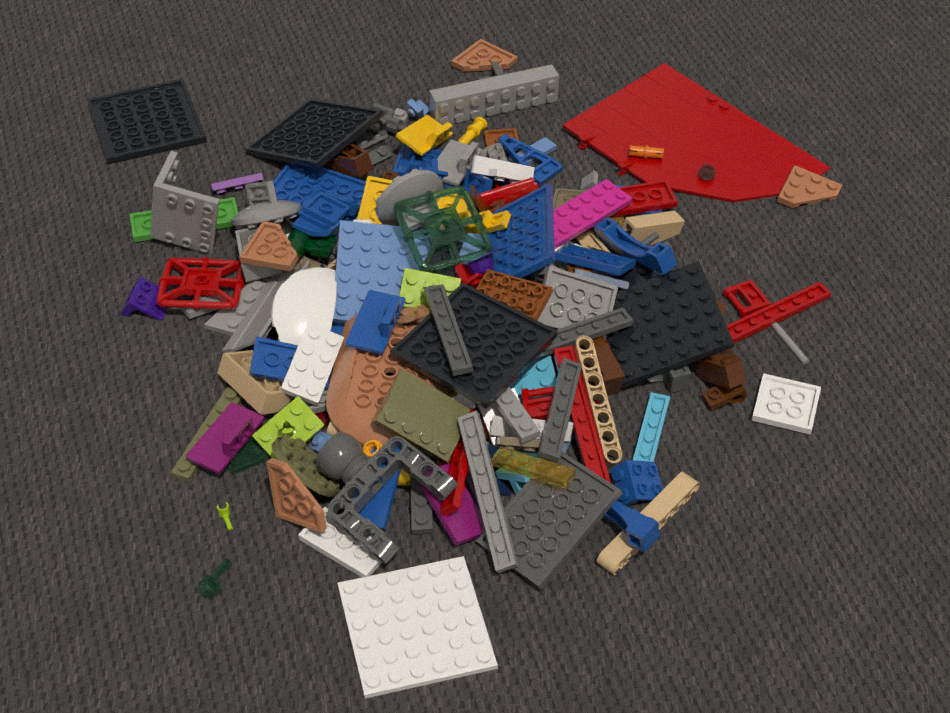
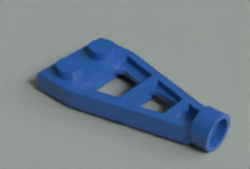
(544, 171)

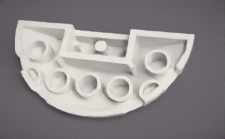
(304, 299)

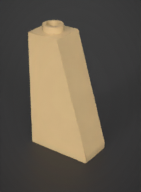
(664, 224)

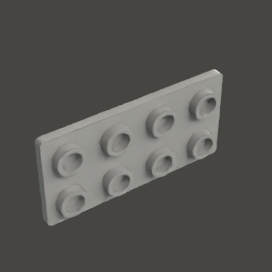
(456, 160)

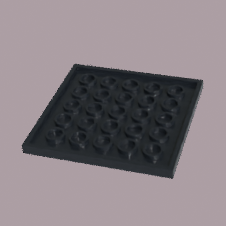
(146, 120)
(314, 133)
(671, 324)
(496, 338)

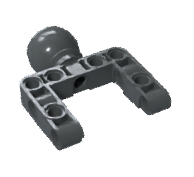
(344, 460)

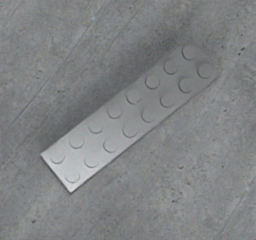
(494, 95)

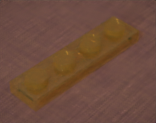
(533, 467)

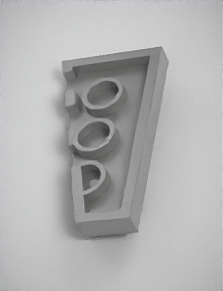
(228, 320)

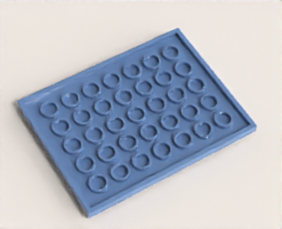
(375, 260)

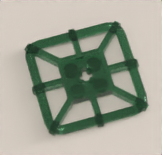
(438, 238)

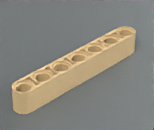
(598, 393)
(663, 506)

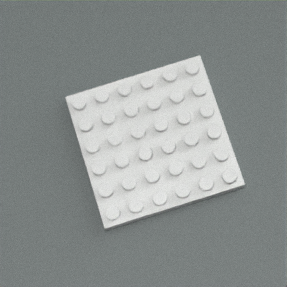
(416, 627)

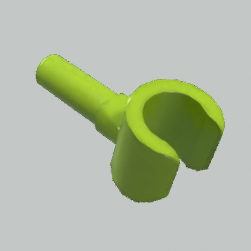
(224, 513)

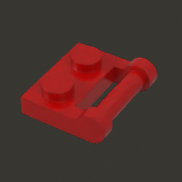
(750, 295)
(538, 407)

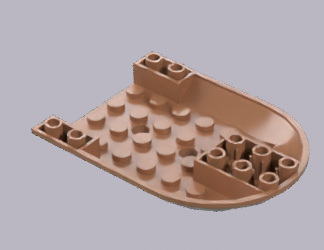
(362, 383)

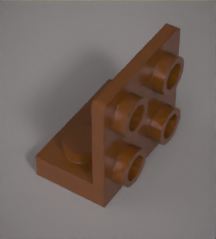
(479, 202)

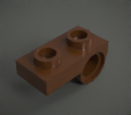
(720, 395)

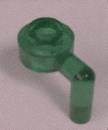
(209, 585)

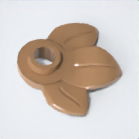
(414, 313)

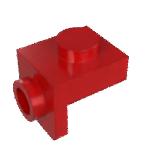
(466, 277)

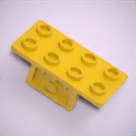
(425, 134)

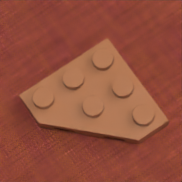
(480, 55)
(807, 188)
(270, 248)
(292, 498)

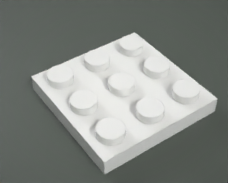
(786, 404)

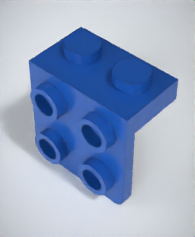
(480, 181)
(636, 481)

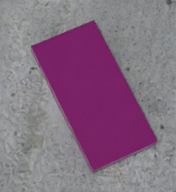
(460, 525)

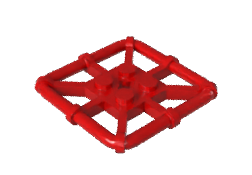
(192, 284)

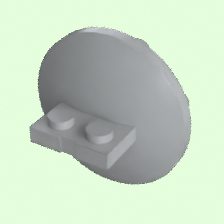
(405, 187)
(264, 207)

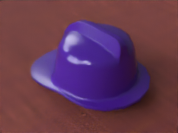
(481, 264)

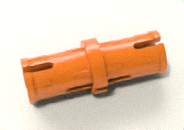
(646, 151)

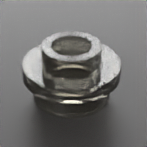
(707, 172)

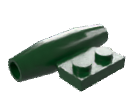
(314, 245)

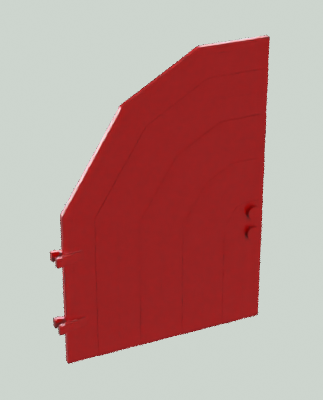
(695, 131)

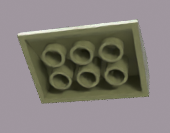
(421, 416)

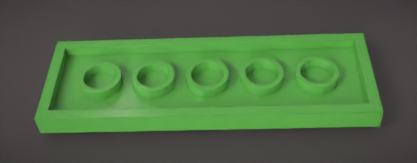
(142, 220)

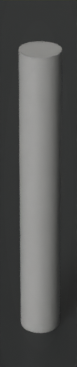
(791, 345)

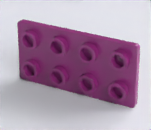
(225, 438)

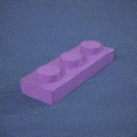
(236, 184)

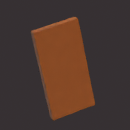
(516, 292)

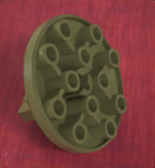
(303, 463)

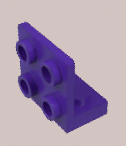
(144, 298)

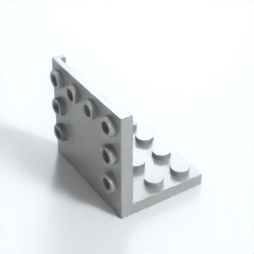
(181, 214)
(573, 297)

